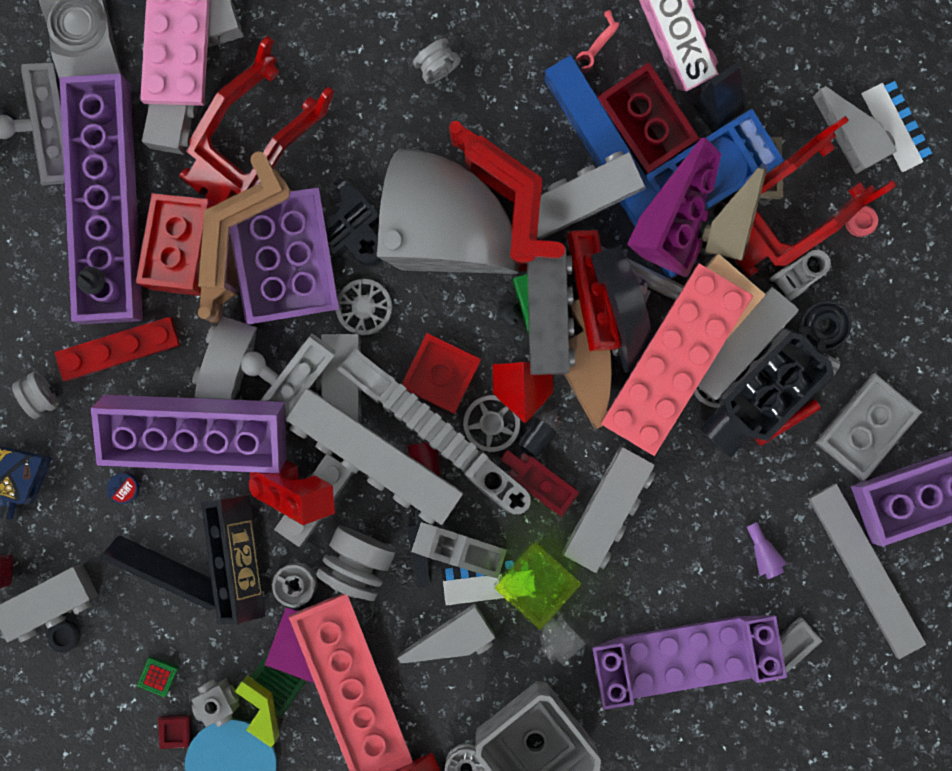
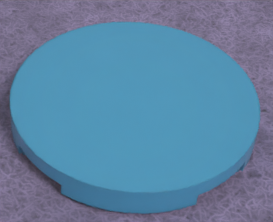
(229, 749)

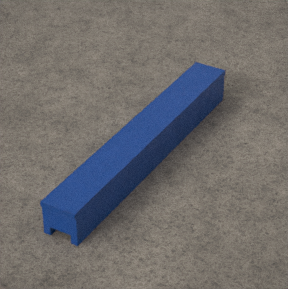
(595, 129)

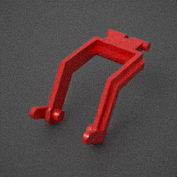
(215, 171)
(515, 184)
(765, 243)

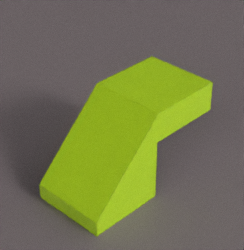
(264, 724)

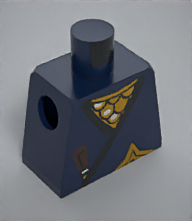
(20, 478)

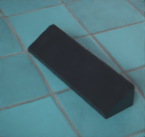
(161, 571)

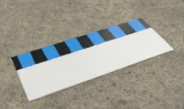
(895, 116)
(468, 586)

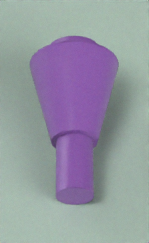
(767, 557)

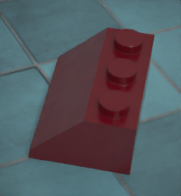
(648, 118)

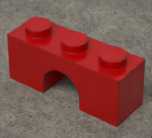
(298, 499)

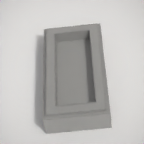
(797, 642)

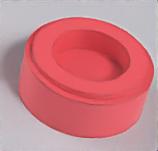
(863, 222)

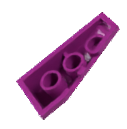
(672, 221)

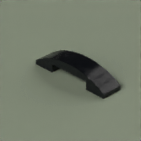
(626, 302)

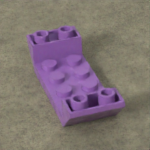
(688, 658)

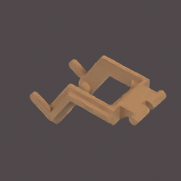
(217, 263)

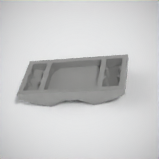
(80, 37)

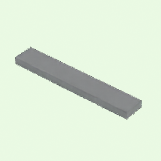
(866, 571)

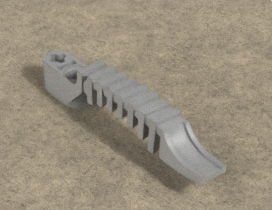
(430, 427)

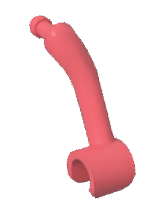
(599, 43)

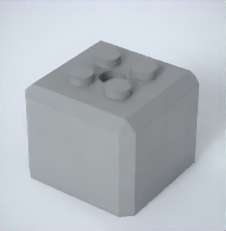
(566, 745)

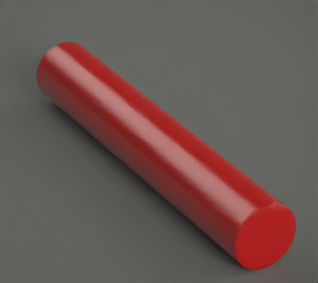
(804, 412)

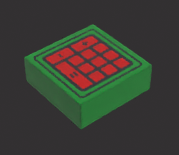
(158, 676)

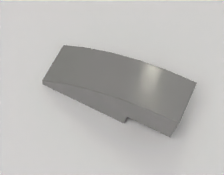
(459, 550)

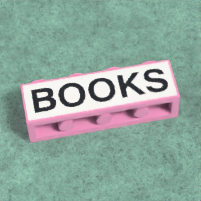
(681, 41)

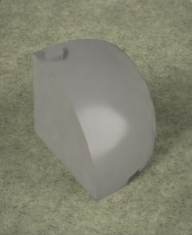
(441, 218)

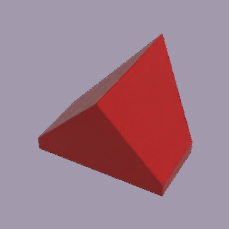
(519, 389)

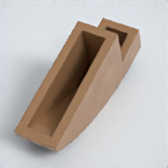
(591, 374)

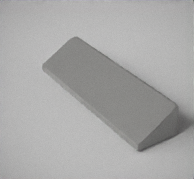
(747, 342)

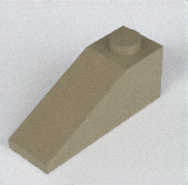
(733, 225)

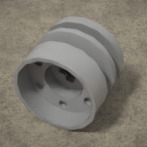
(355, 565)

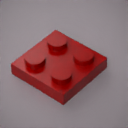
(440, 373)

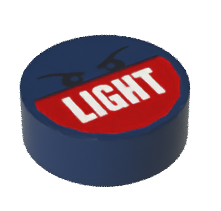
(123, 488)

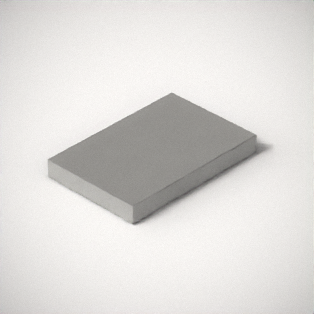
(868, 427)

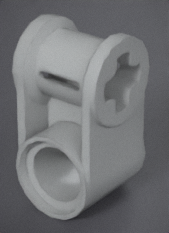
(797, 277)

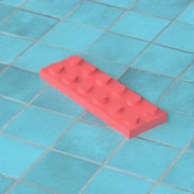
(676, 359)
(350, 686)

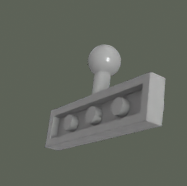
(44, 121)
(296, 376)

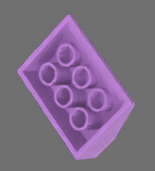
(285, 260)

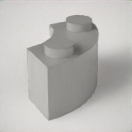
(221, 367)

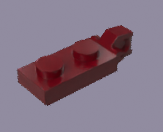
(540, 482)

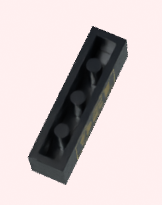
(233, 560)

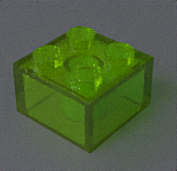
(537, 584)

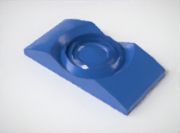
(742, 148)

